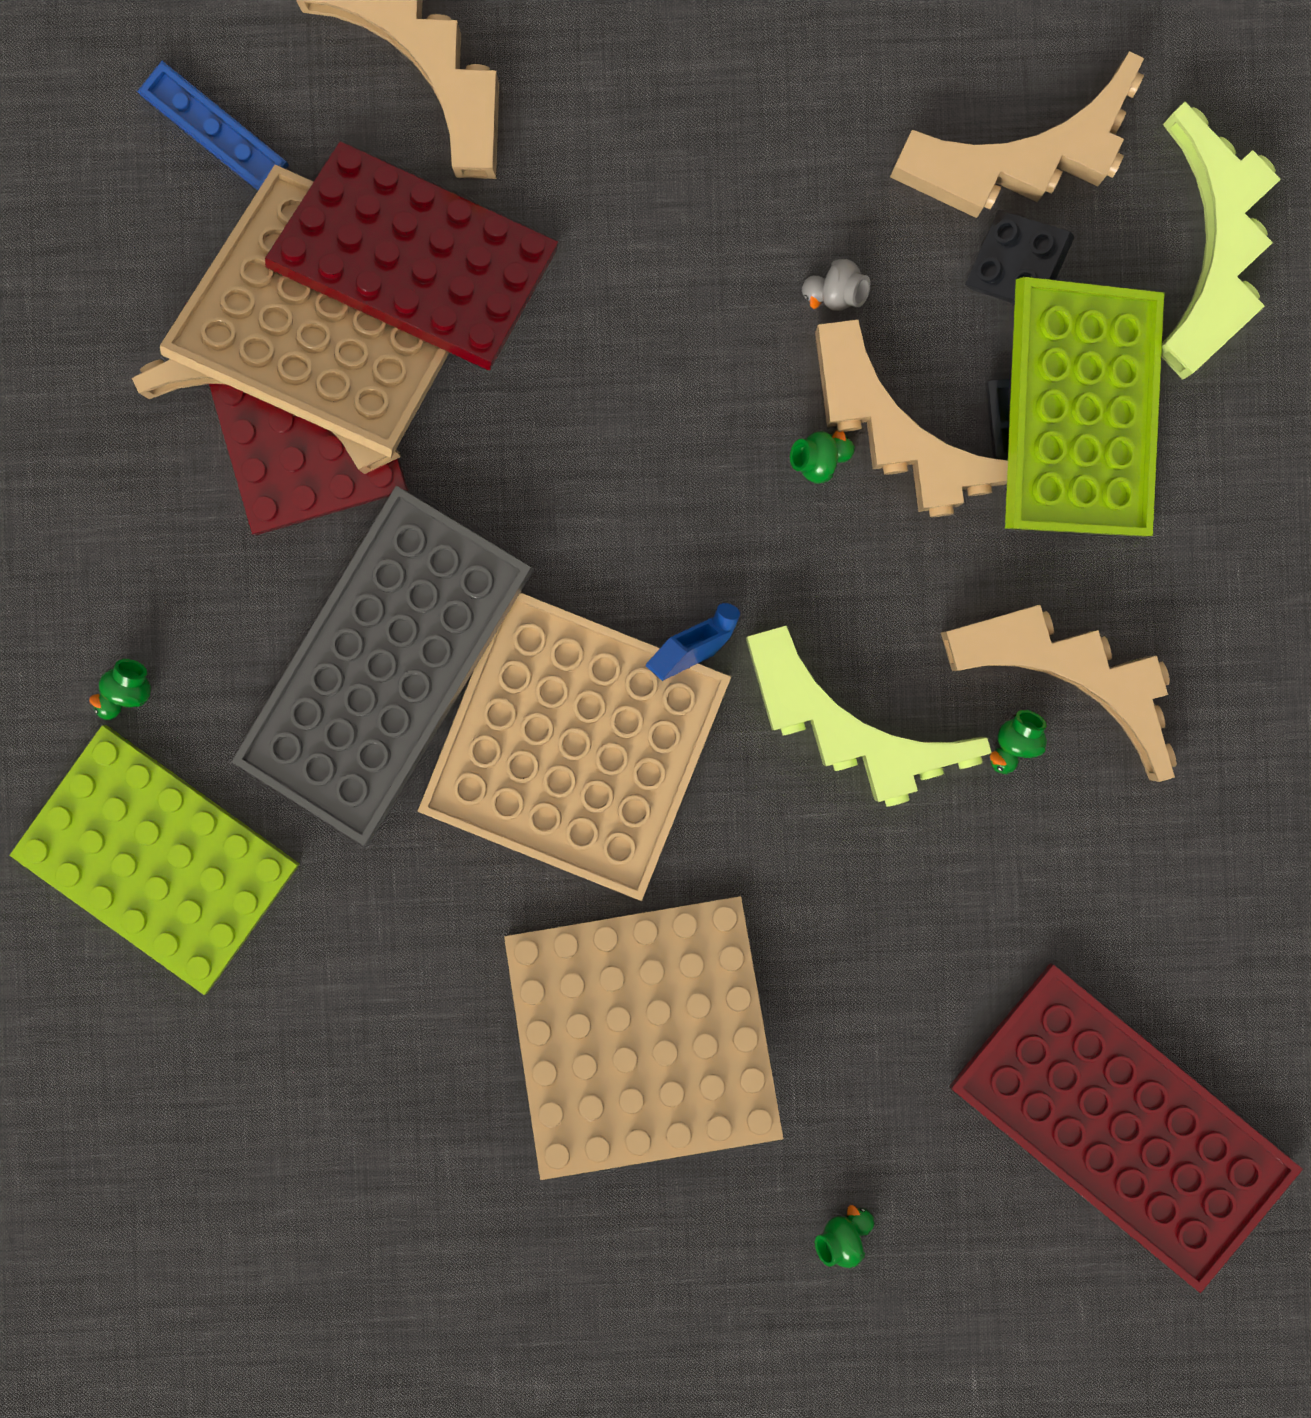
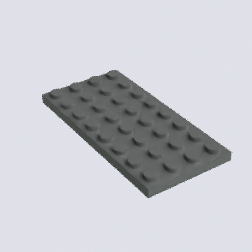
(382, 666)

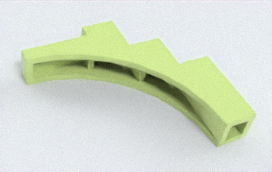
(1232, 243)
(890, 761)

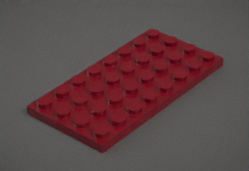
(1125, 1127)

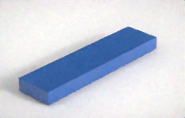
(210, 125)

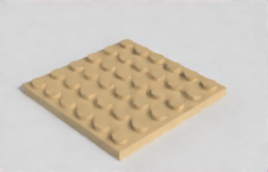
(296, 342)
(573, 746)
(642, 1038)

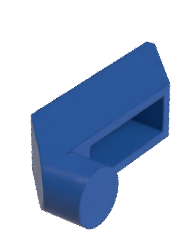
(695, 643)

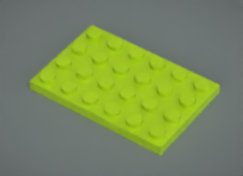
(1084, 408)
(154, 859)

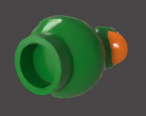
(819, 455)
(119, 687)
(1019, 738)
(841, 1238)

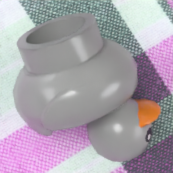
(840, 289)

